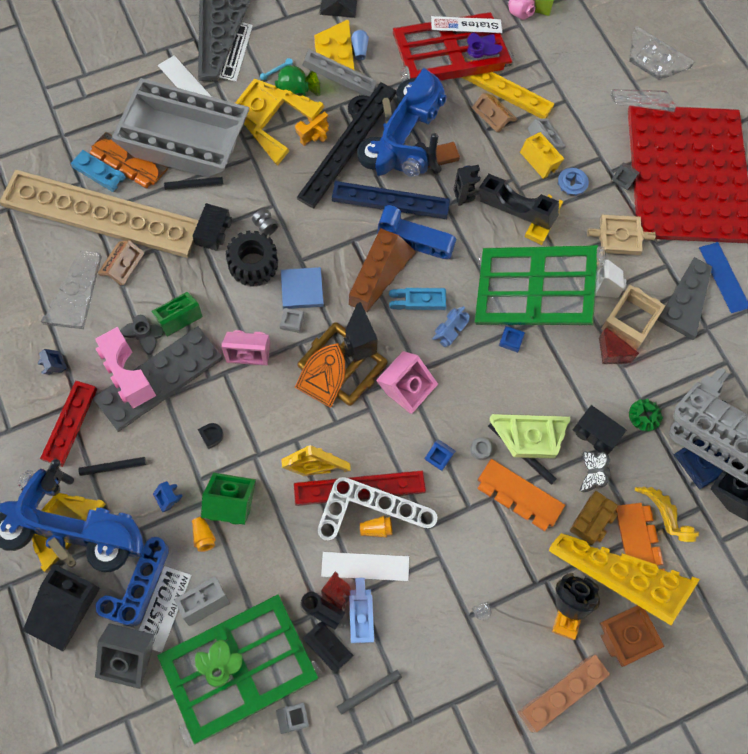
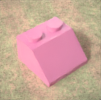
(246, 347)
(407, 381)

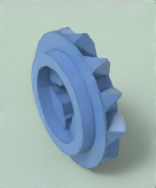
(581, 181)

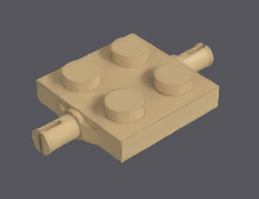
(621, 234)

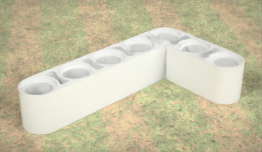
(373, 503)

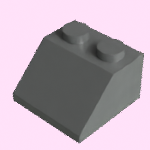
(123, 655)

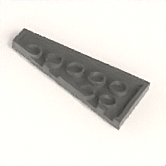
(217, 31)

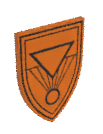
(323, 374)

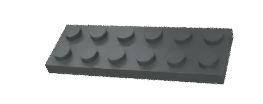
(166, 374)

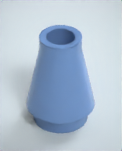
(360, 43)

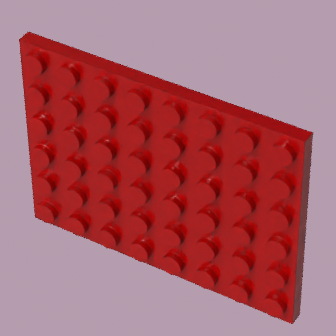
(690, 173)

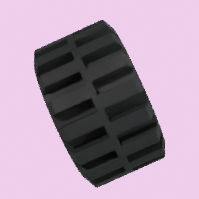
(249, 244)

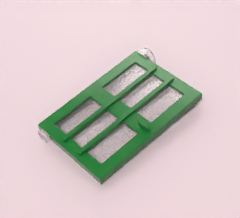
(538, 285)
(270, 670)

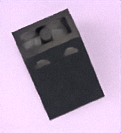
(59, 607)

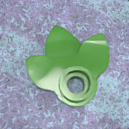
(218, 660)

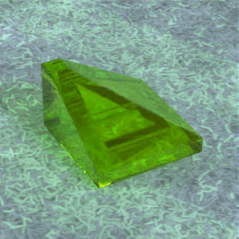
(313, 83)

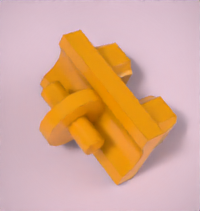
(314, 130)

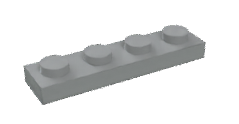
(339, 73)

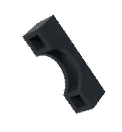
(498, 194)

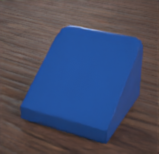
(439, 454)

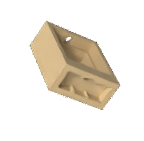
(643, 301)

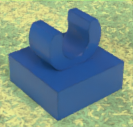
(165, 496)

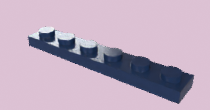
(380, 197)

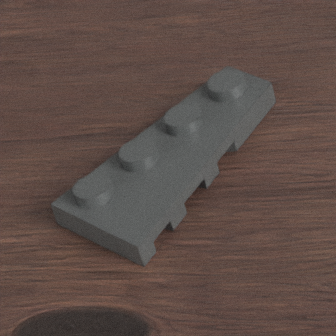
(687, 300)

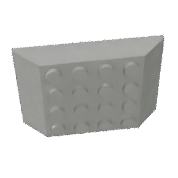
(179, 128)

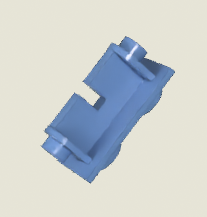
(456, 319)

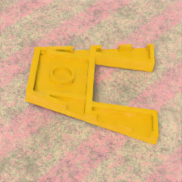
(263, 103)

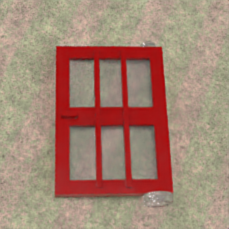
(446, 52)

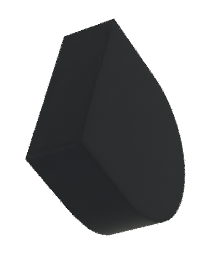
(211, 434)

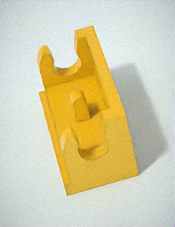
(541, 154)

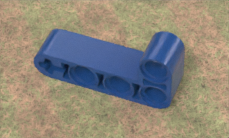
(417, 236)
(138, 580)

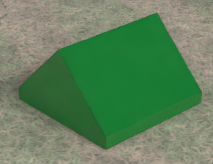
(177, 313)

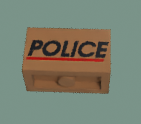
(493, 111)
(121, 261)

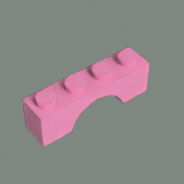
(133, 384)

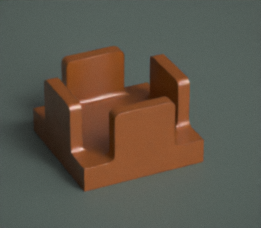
(630, 635)

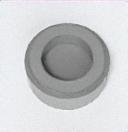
(481, 448)

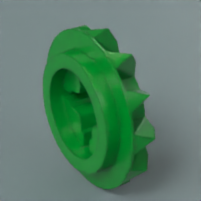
(643, 423)

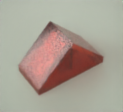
(614, 349)

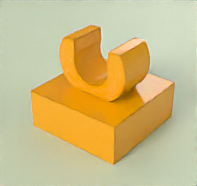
(565, 626)

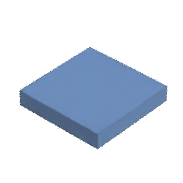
(302, 288)

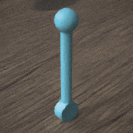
(263, 76)

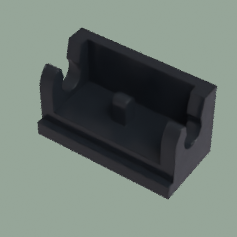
(465, 182)
(328, 647)

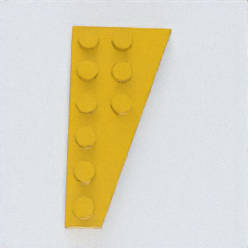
(635, 579)

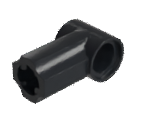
(324, 612)

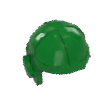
(292, 79)

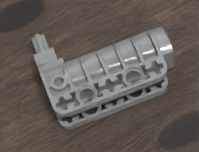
(714, 423)

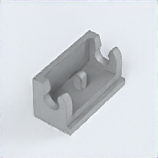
(201, 601)

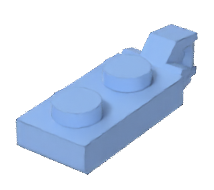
(361, 613)

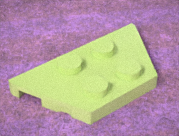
(531, 435)

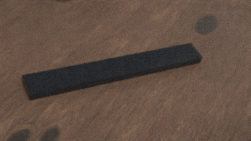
(345, 146)

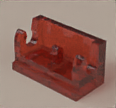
(334, 590)

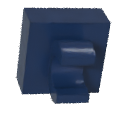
(52, 361)

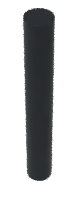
(193, 183)
(111, 466)

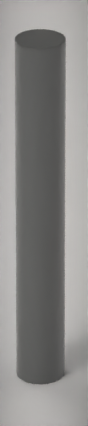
(369, 692)

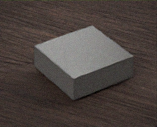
(292, 320)

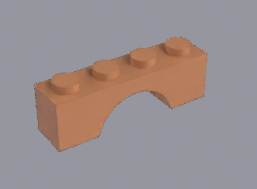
(563, 694)

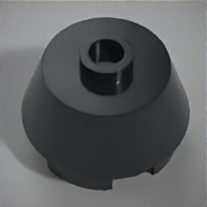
(576, 596)

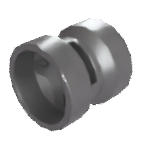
(265, 222)

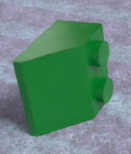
(228, 498)

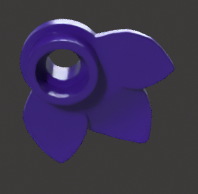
(482, 46)

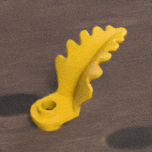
(669, 515)

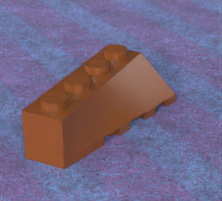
(382, 264)

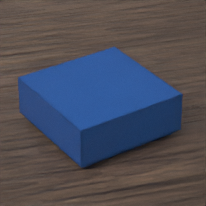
(511, 339)

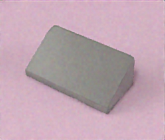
(548, 131)

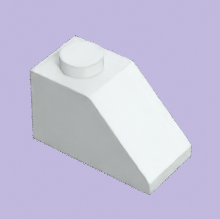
(610, 281)

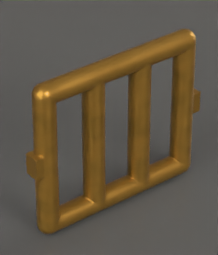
(367, 382)

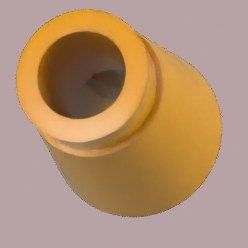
(377, 527)
(202, 535)

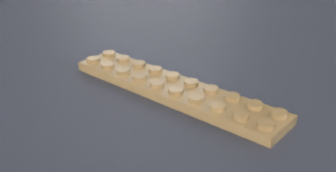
(100, 213)

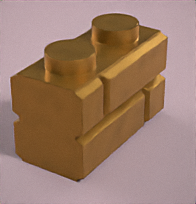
(594, 518)

